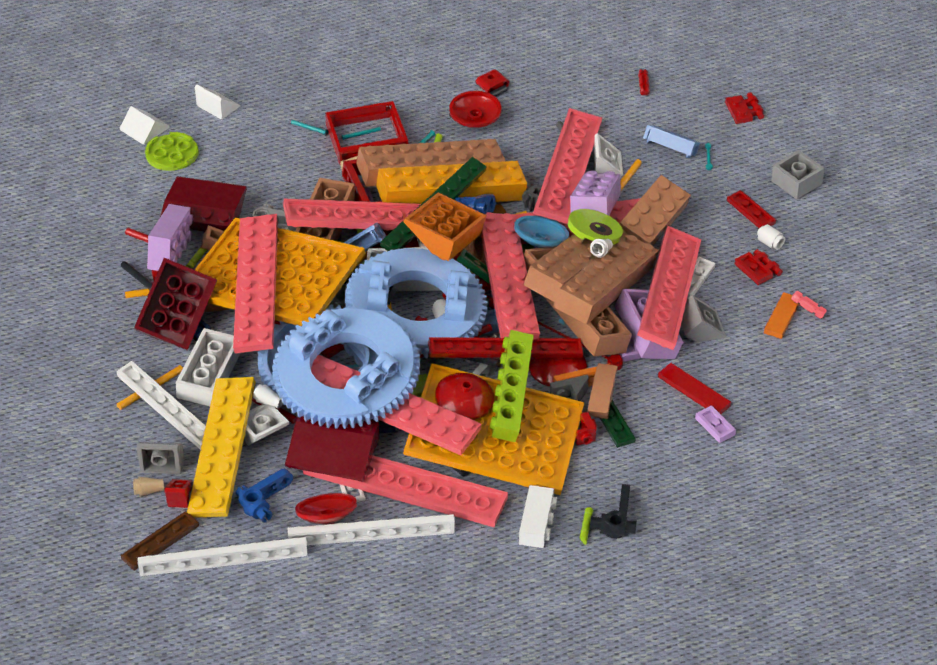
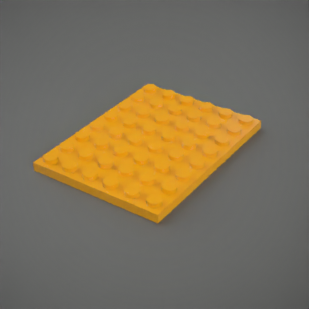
(307, 272)
(537, 456)

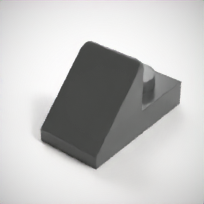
(572, 387)

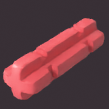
(809, 304)

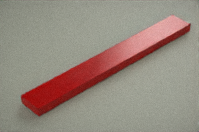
(492, 347)

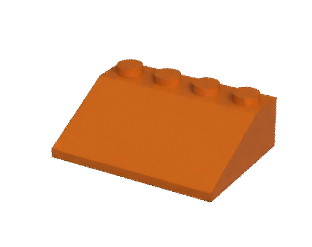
(445, 225)

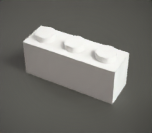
(537, 516)

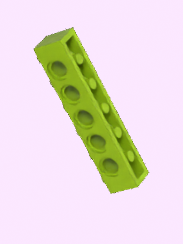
(512, 386)

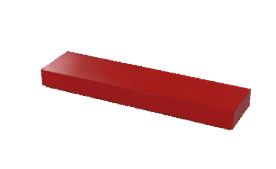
(693, 388)

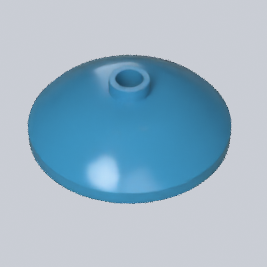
(541, 231)

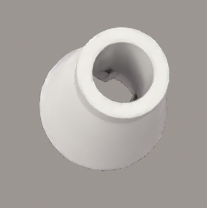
(600, 247)
(265, 395)

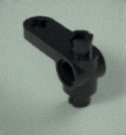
(615, 522)

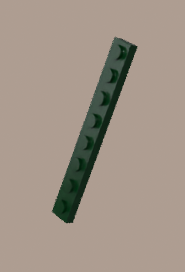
(451, 188)

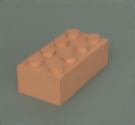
(655, 211)

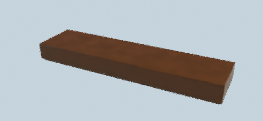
(160, 539)

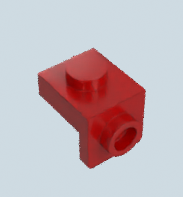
(588, 430)

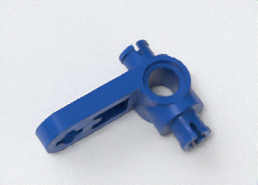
(482, 203)
(253, 498)

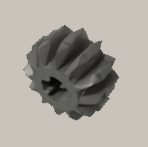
(530, 196)

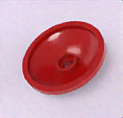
(475, 109)
(545, 369)
(465, 395)
(326, 508)

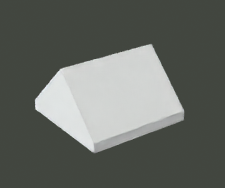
(214, 102)
(142, 125)
(606, 156)
(263, 422)

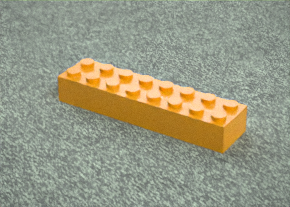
(417, 183)

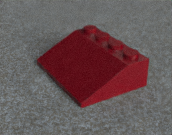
(209, 201)
(175, 304)
(332, 450)

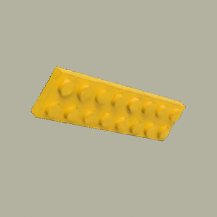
(221, 447)

